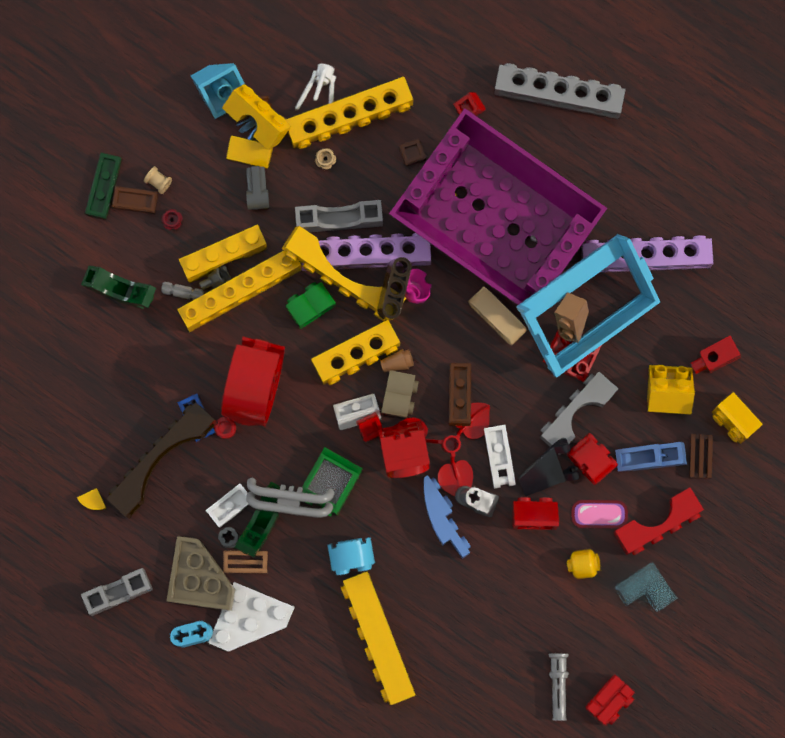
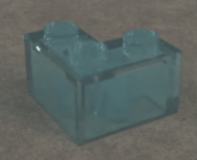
(648, 583)

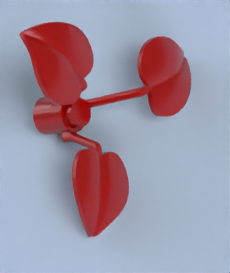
(460, 473)

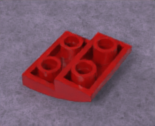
(580, 369)

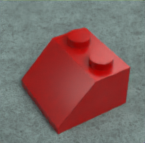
(535, 514)

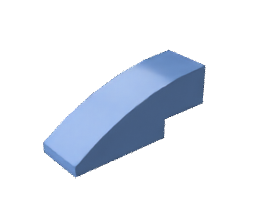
(651, 456)

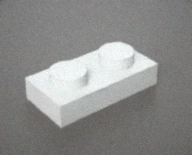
(228, 506)

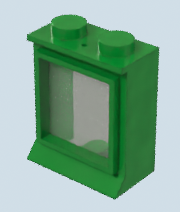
(334, 473)

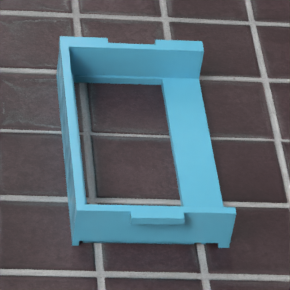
(574, 278)

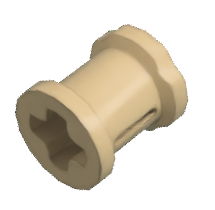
(158, 180)

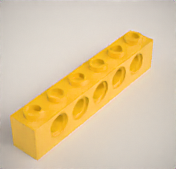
(316, 117)
(238, 290)

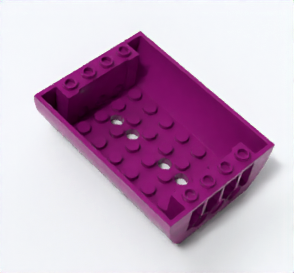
(515, 192)

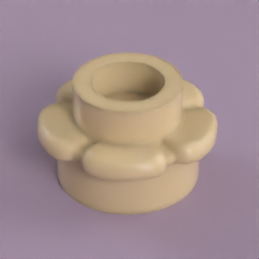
(331, 159)

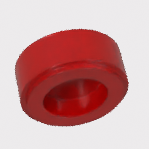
(225, 428)

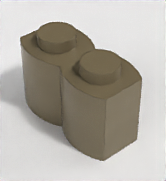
(398, 394)

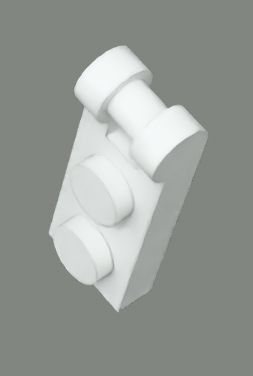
(499, 455)

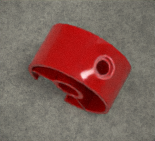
(252, 382)

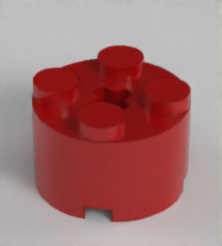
(592, 459)

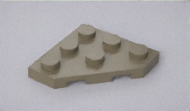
(198, 578)

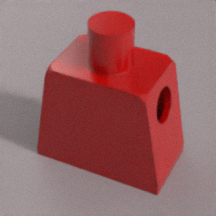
(724, 349)

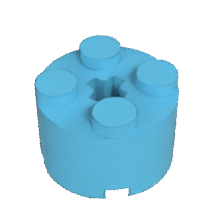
(351, 555)

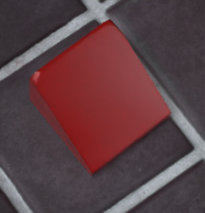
(471, 103)

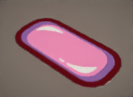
(599, 514)

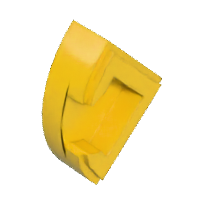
(92, 500)

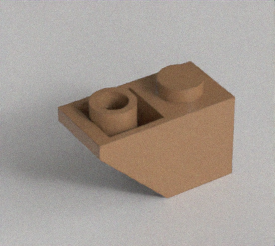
(571, 317)

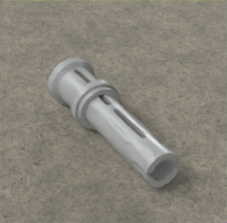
(558, 675)

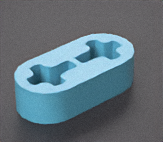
(190, 629)

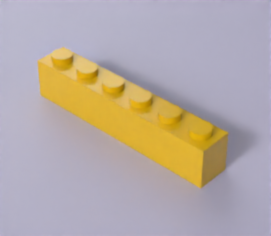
(379, 638)

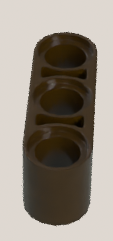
(387, 296)

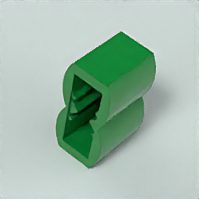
(310, 305)

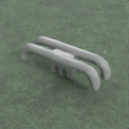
(289, 501)

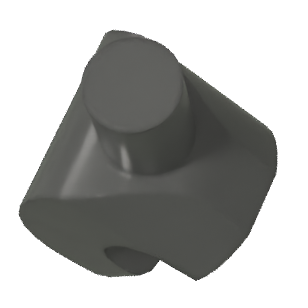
(216, 278)

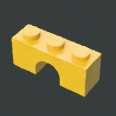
(270, 125)

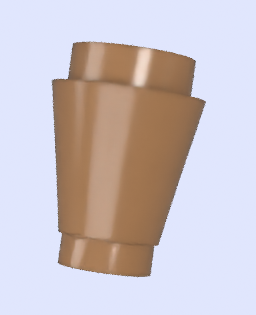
(398, 361)

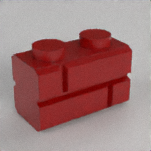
(610, 700)

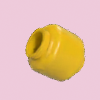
(584, 564)

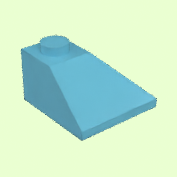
(216, 85)

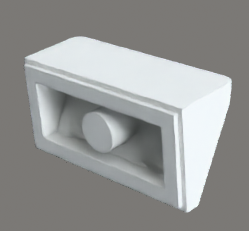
(355, 409)

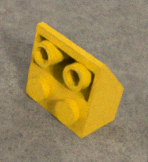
(670, 389)
(736, 418)

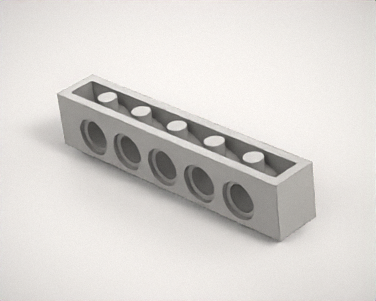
(568, 99)

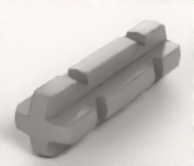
(181, 291)

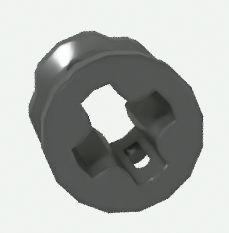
(225, 531)

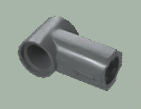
(257, 193)

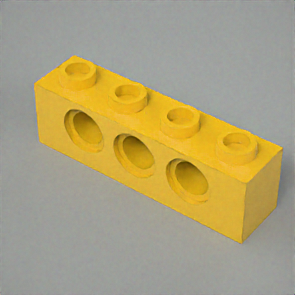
(382, 332)

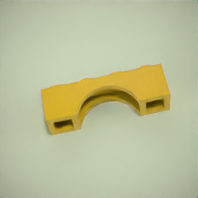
(234, 247)

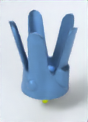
(247, 126)

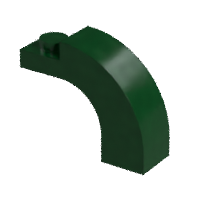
(118, 288)
(259, 527)

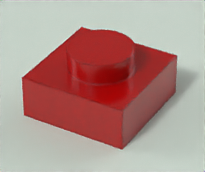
(369, 426)

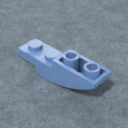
(438, 509)

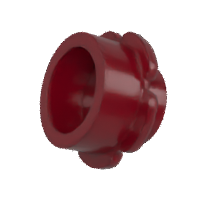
(172, 214)

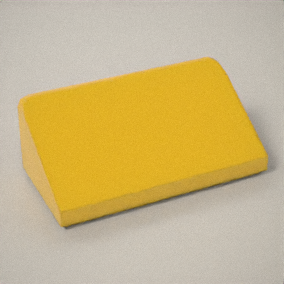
(248, 152)

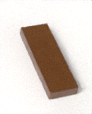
(460, 394)

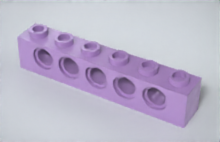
(355, 259)
(702, 259)

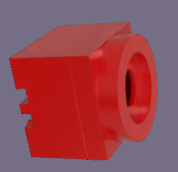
(404, 450)

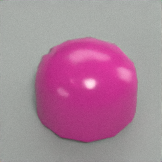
(417, 289)

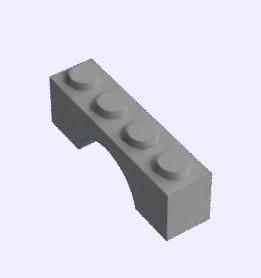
(359, 215)
(596, 392)

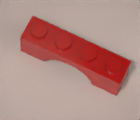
(682, 508)

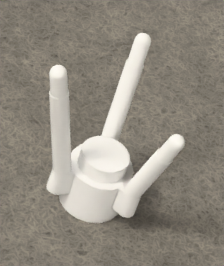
(322, 76)

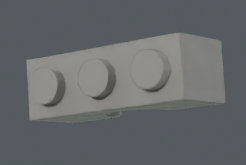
(116, 593)

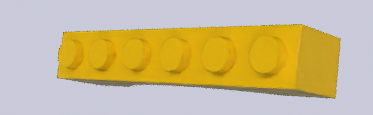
(306, 248)

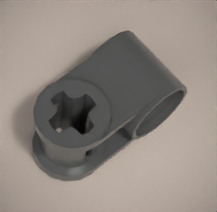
(477, 500)

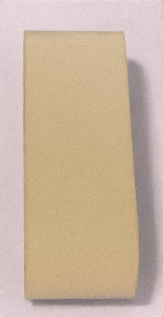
(497, 315)

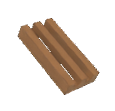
(264, 562)

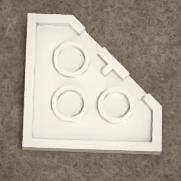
(250, 619)

